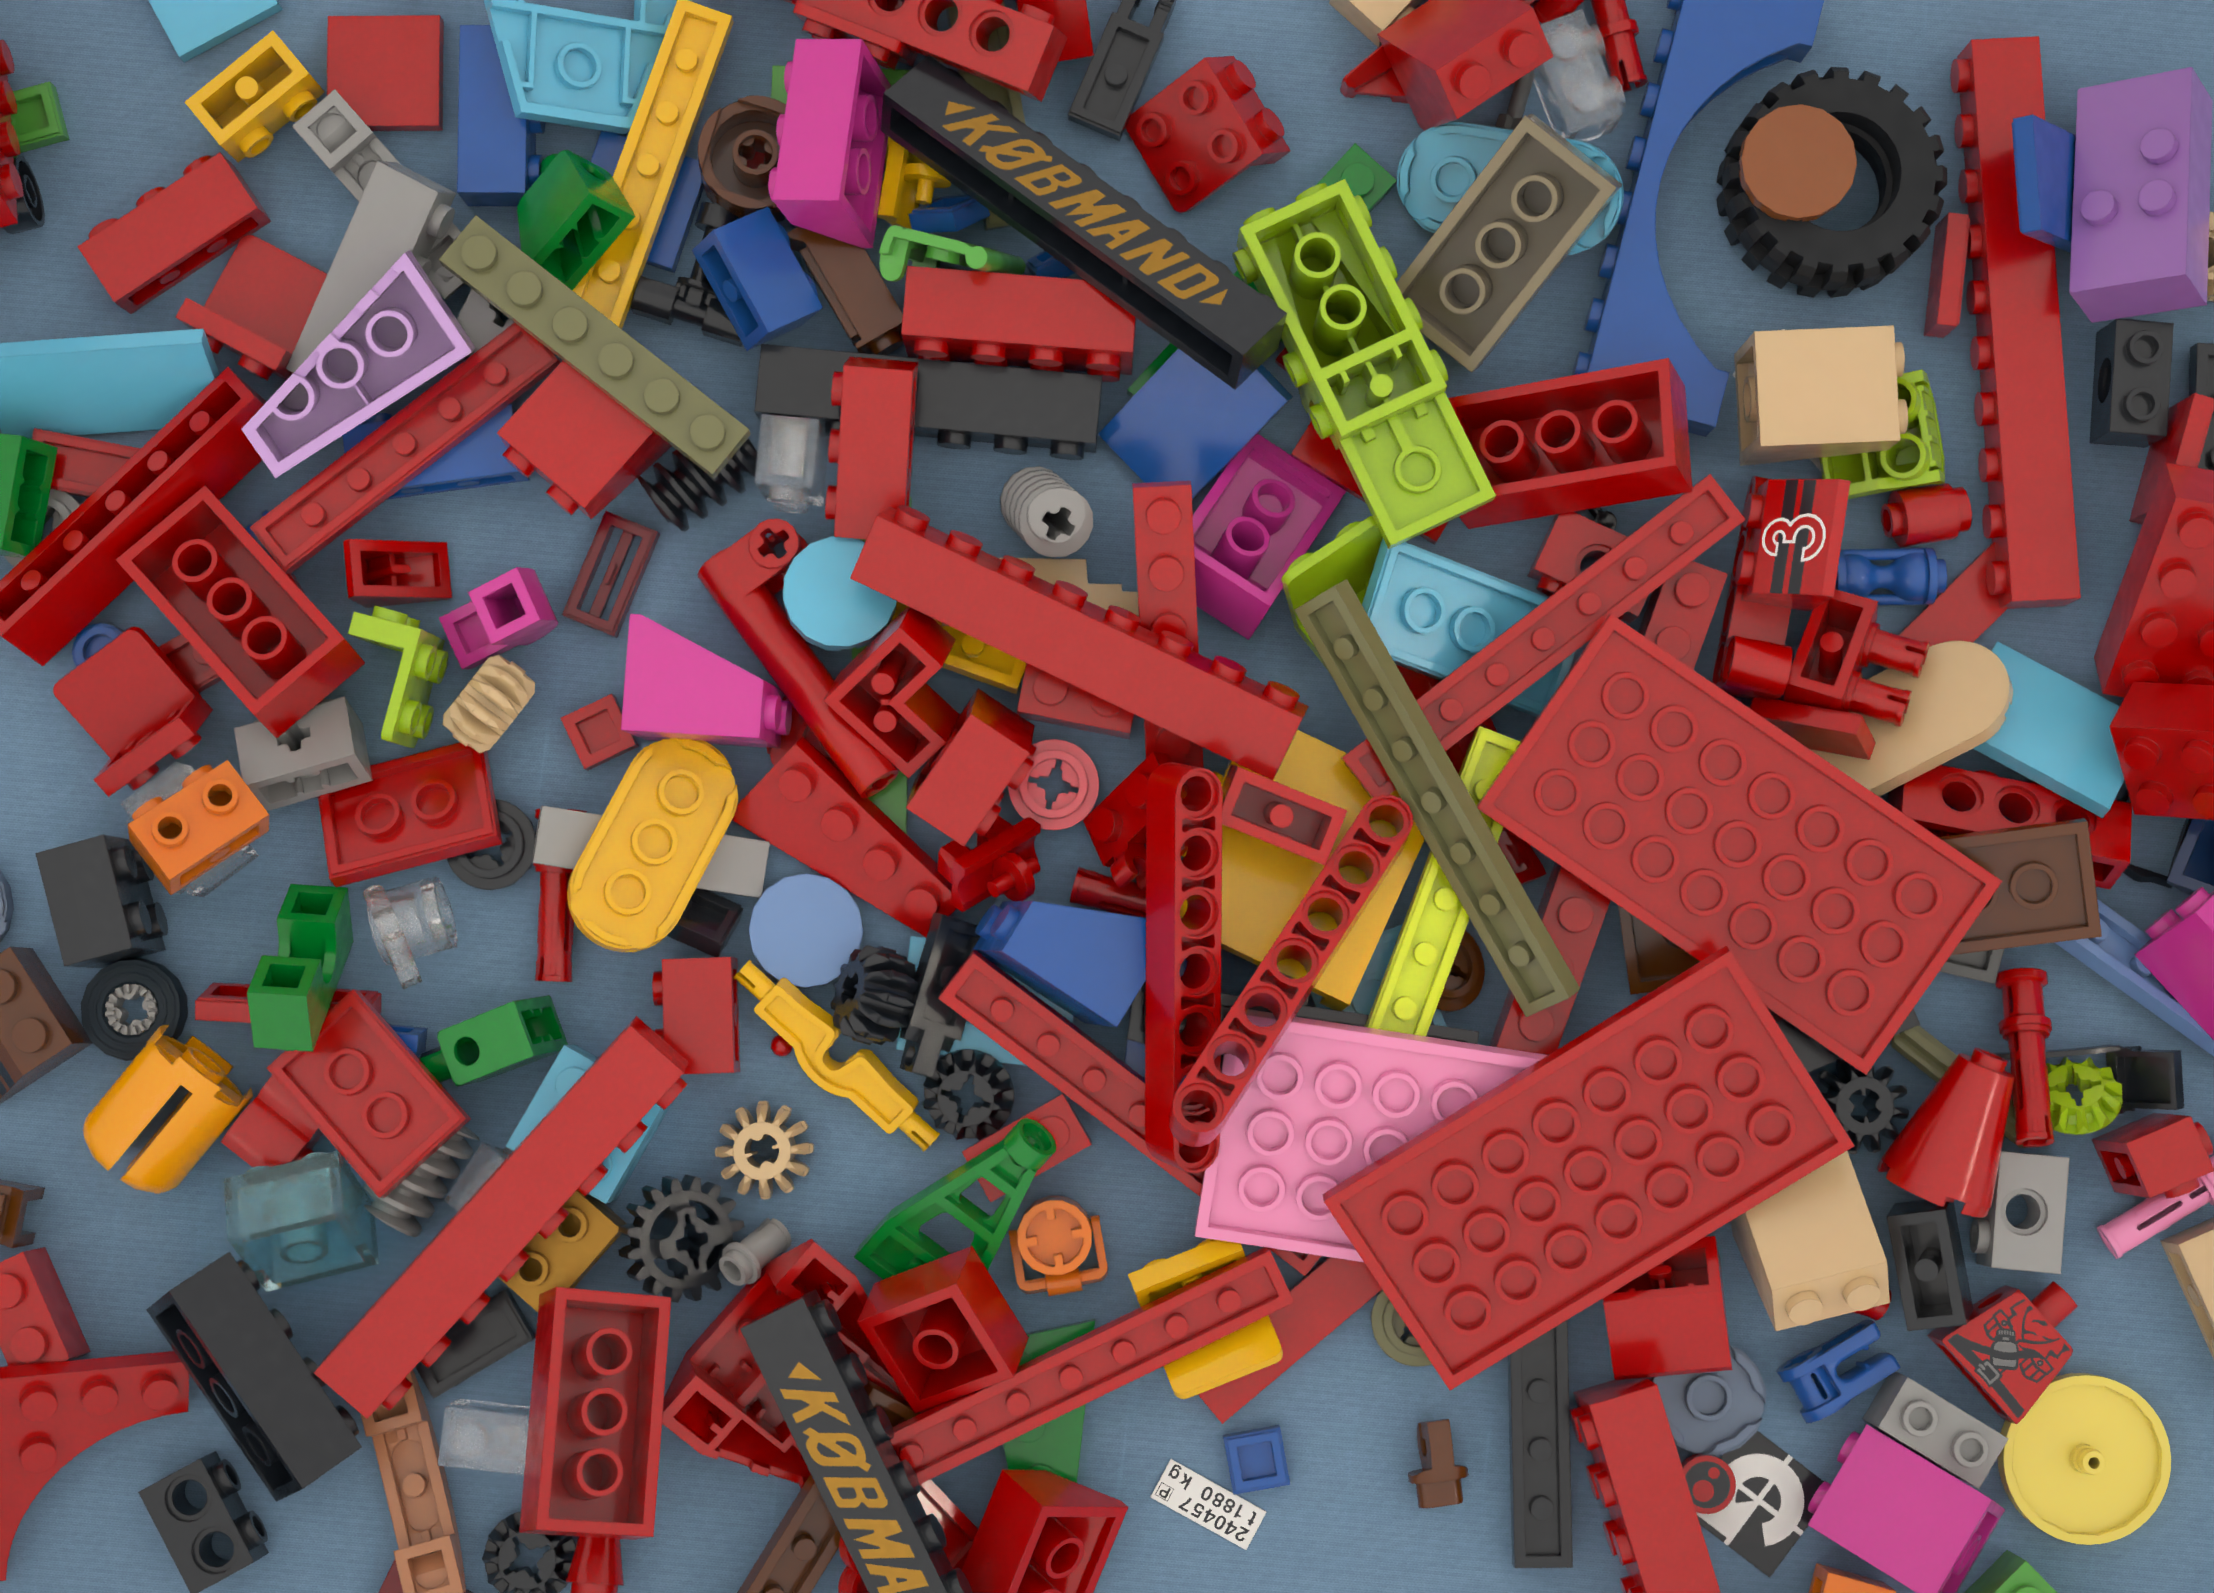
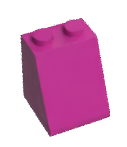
(694, 694)
(2183, 955)
(1903, 1514)

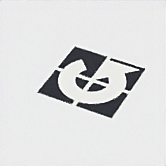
(1767, 1505)

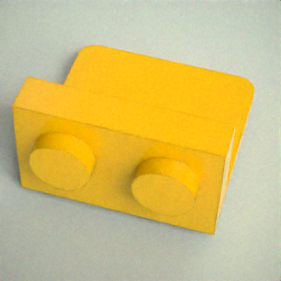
(1226, 1358)

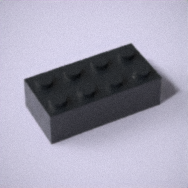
(255, 1376)

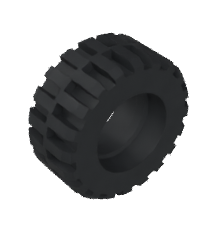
(1906, 175)

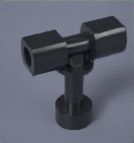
(691, 297)

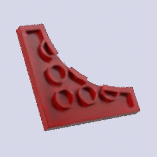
(66, 1407)

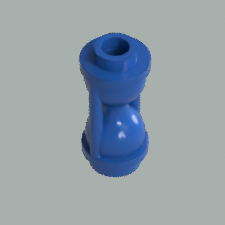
(1912, 576)

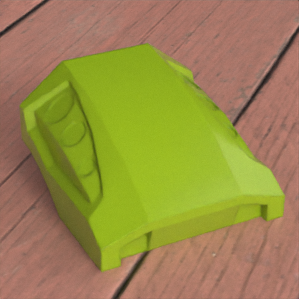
(1911, 462)

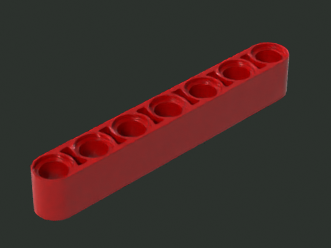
(1173, 939)
(1282, 994)

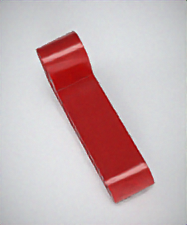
(1752, 637)

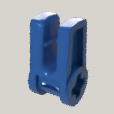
(1815, 1373)

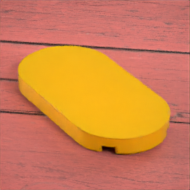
(652, 844)

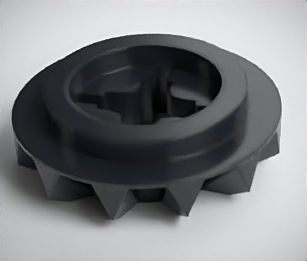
(517, 853)
(991, 1084)
(503, 1550)

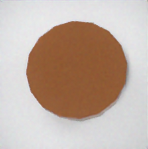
(1797, 163)

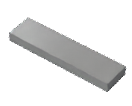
(734, 869)

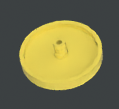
(2086, 1460)

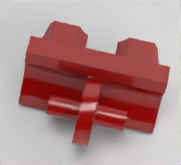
(997, 866)

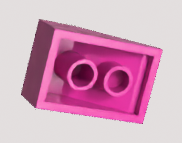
(1253, 528)

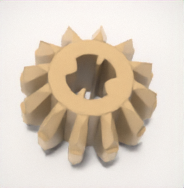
(489, 703)
(759, 1131)

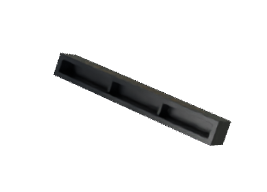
(1083, 221)
(850, 1450)

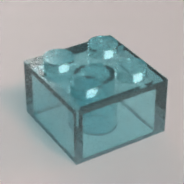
(300, 1220)

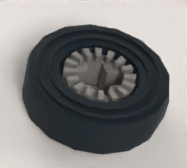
(129, 979)

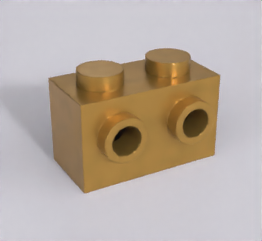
(568, 1251)

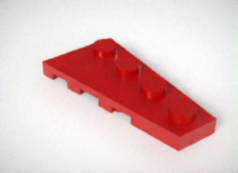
(825, 824)

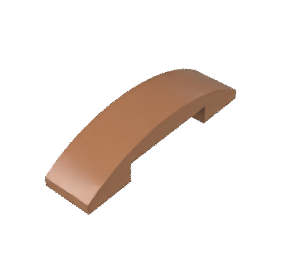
(417, 1495)

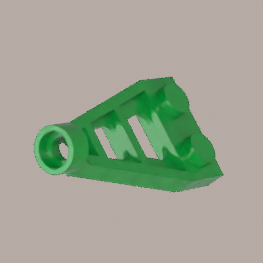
(1008, 1165)

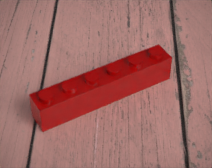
(75, 566)

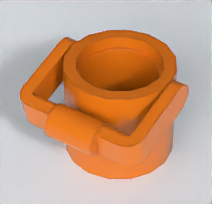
(1055, 1241)

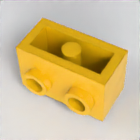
(255, 98)

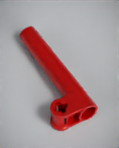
(744, 587)

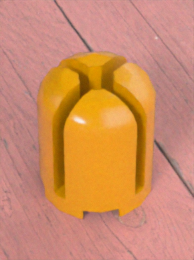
(140, 1095)

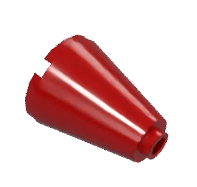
(1955, 1136)

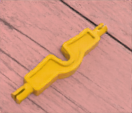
(859, 1078)

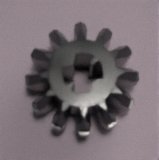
(874, 995)
(1878, 1103)

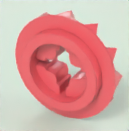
(1076, 770)

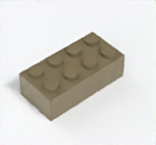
(1505, 240)

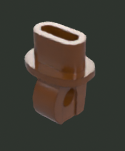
(1439, 1479)

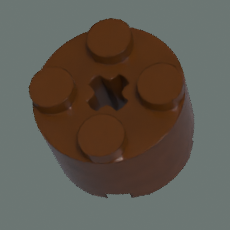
(727, 143)

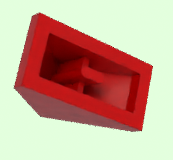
(396, 571)

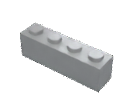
(393, 215)

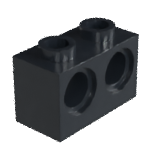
(190, 1529)

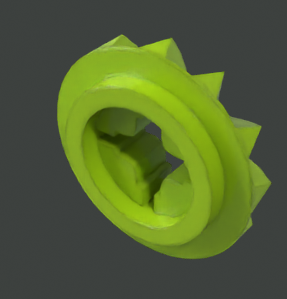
(2100, 1097)

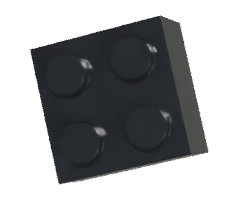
(101, 902)

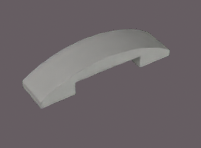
(351, 154)

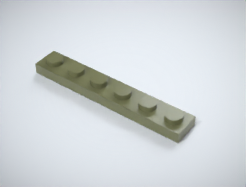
(595, 346)

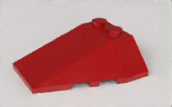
(719, 1392)

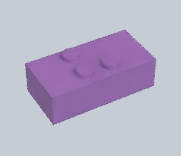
(2141, 196)

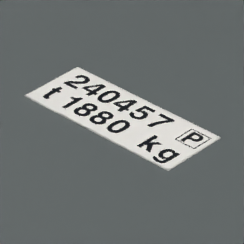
(1208, 1504)

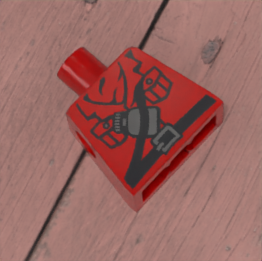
(2010, 1347)

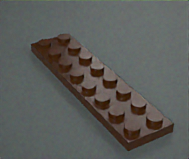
(2042, 900)

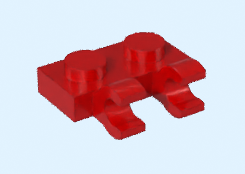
(1120, 824)

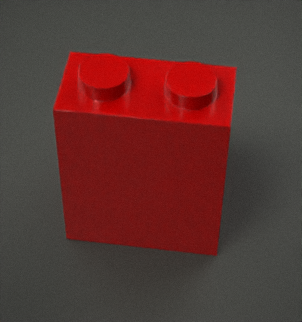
(1462, 54)
(579, 442)

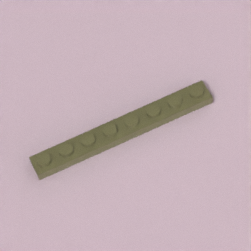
(1437, 799)

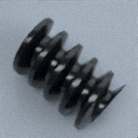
(690, 485)

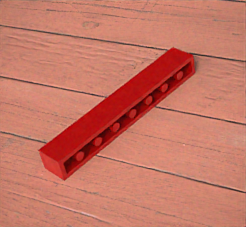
(1080, 641)
(502, 1218)

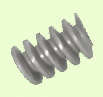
(1046, 512)
(411, 1195)

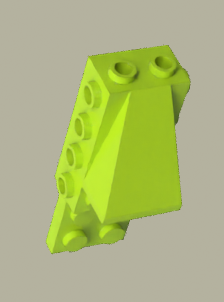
(1363, 360)

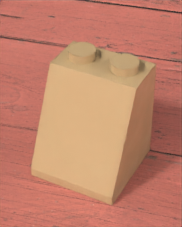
(1818, 393)
(1814, 1248)

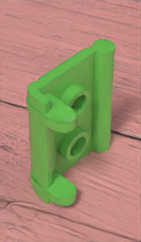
(929, 250)

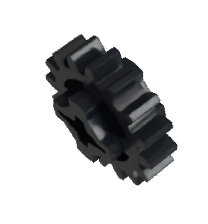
(663, 1222)

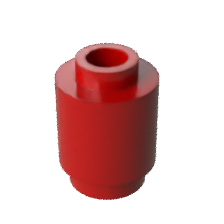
(1926, 514)

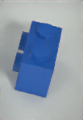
(757, 278)

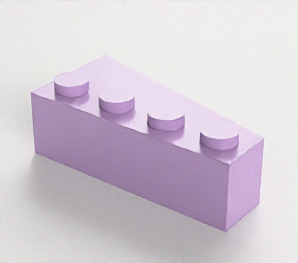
(370, 360)

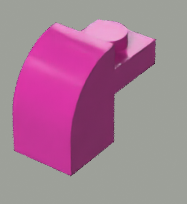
(499, 617)

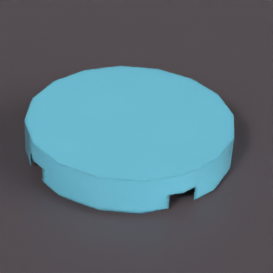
(829, 605)

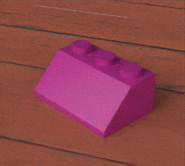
(831, 140)

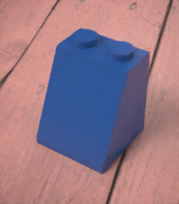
(1070, 955)

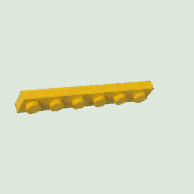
(657, 150)

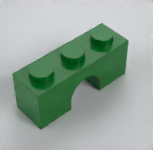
(296, 987)

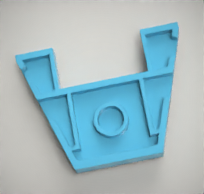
(577, 63)

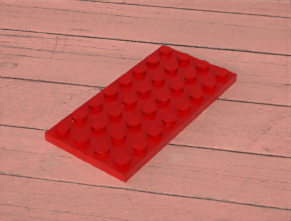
(1738, 841)
(1588, 1168)

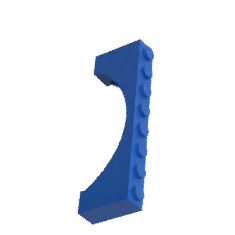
(1700, 57)

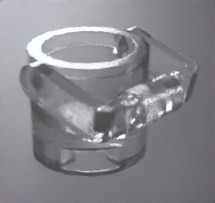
(410, 925)

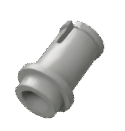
(744, 1260)

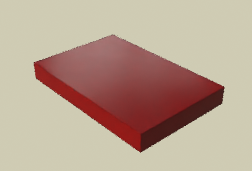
(410, 814)
(370, 1095)

